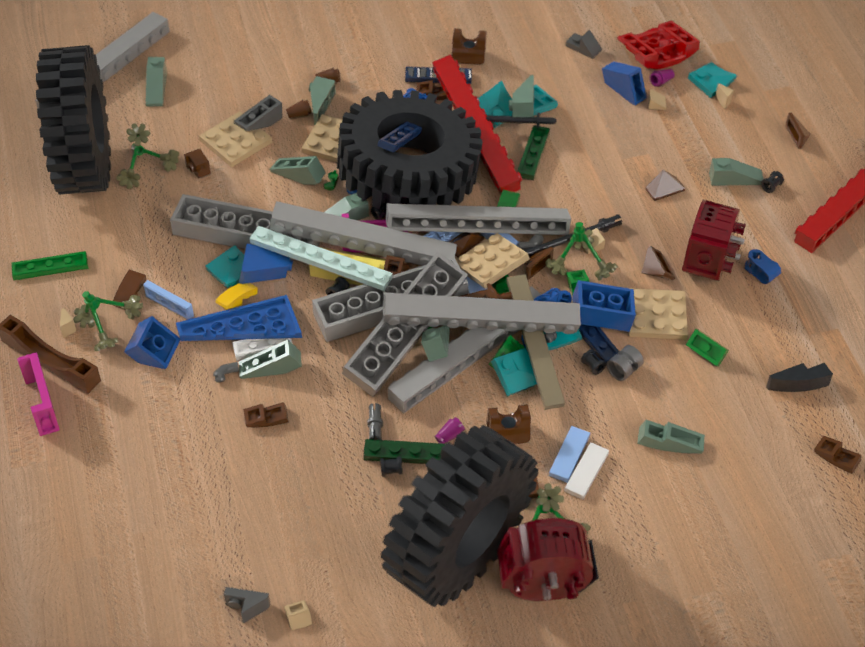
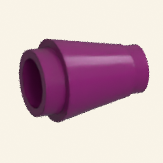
(660, 77)
(449, 430)

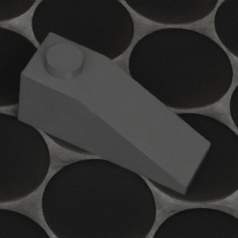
(261, 115)

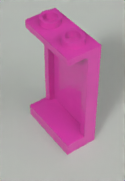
(43, 413)

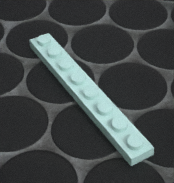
(321, 258)

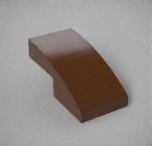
(429, 87)
(129, 286)
(263, 416)
(832, 451)

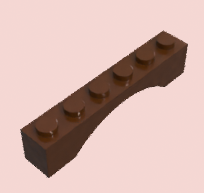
(73, 370)

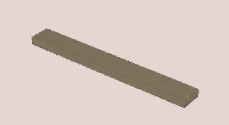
(538, 351)

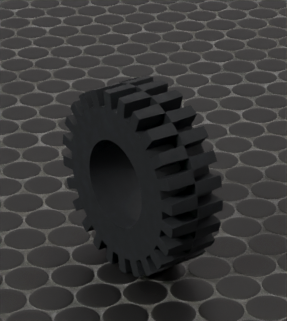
(73, 119)
(409, 179)
(458, 515)

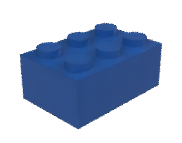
(605, 305)

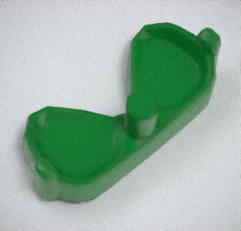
(333, 177)

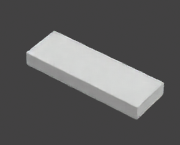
(249, 347)
(586, 471)

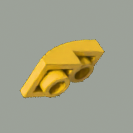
(233, 296)

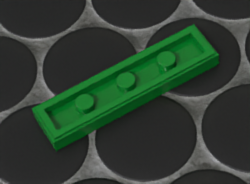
(49, 265)

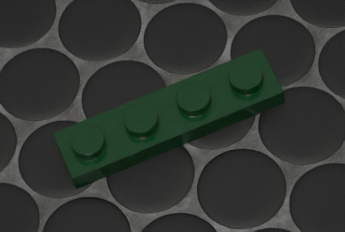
(533, 152)
(409, 451)

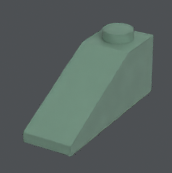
(155, 81)
(322, 93)
(523, 99)
(300, 169)
(732, 172)
(350, 204)
(436, 342)
(272, 361)

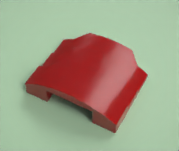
(661, 45)

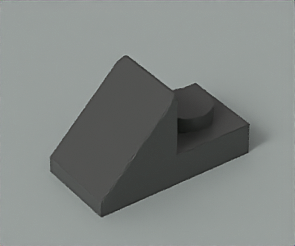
(584, 44)
(250, 601)

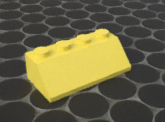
(370, 260)

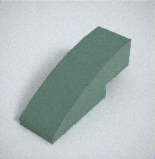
(670, 438)

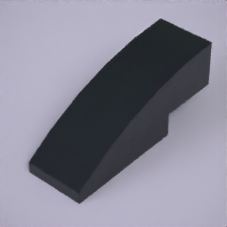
(800, 378)

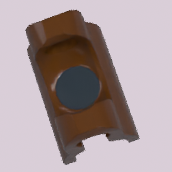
(469, 50)
(512, 426)

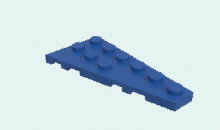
(258, 320)

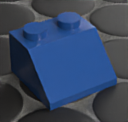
(152, 344)

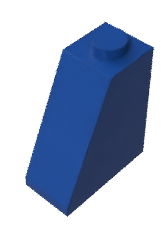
(626, 81)
(263, 265)

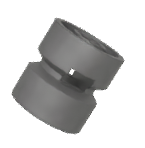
(625, 363)

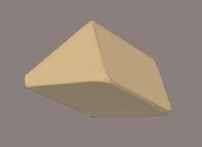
(724, 95)
(656, 100)
(599, 241)
(66, 324)
(298, 615)

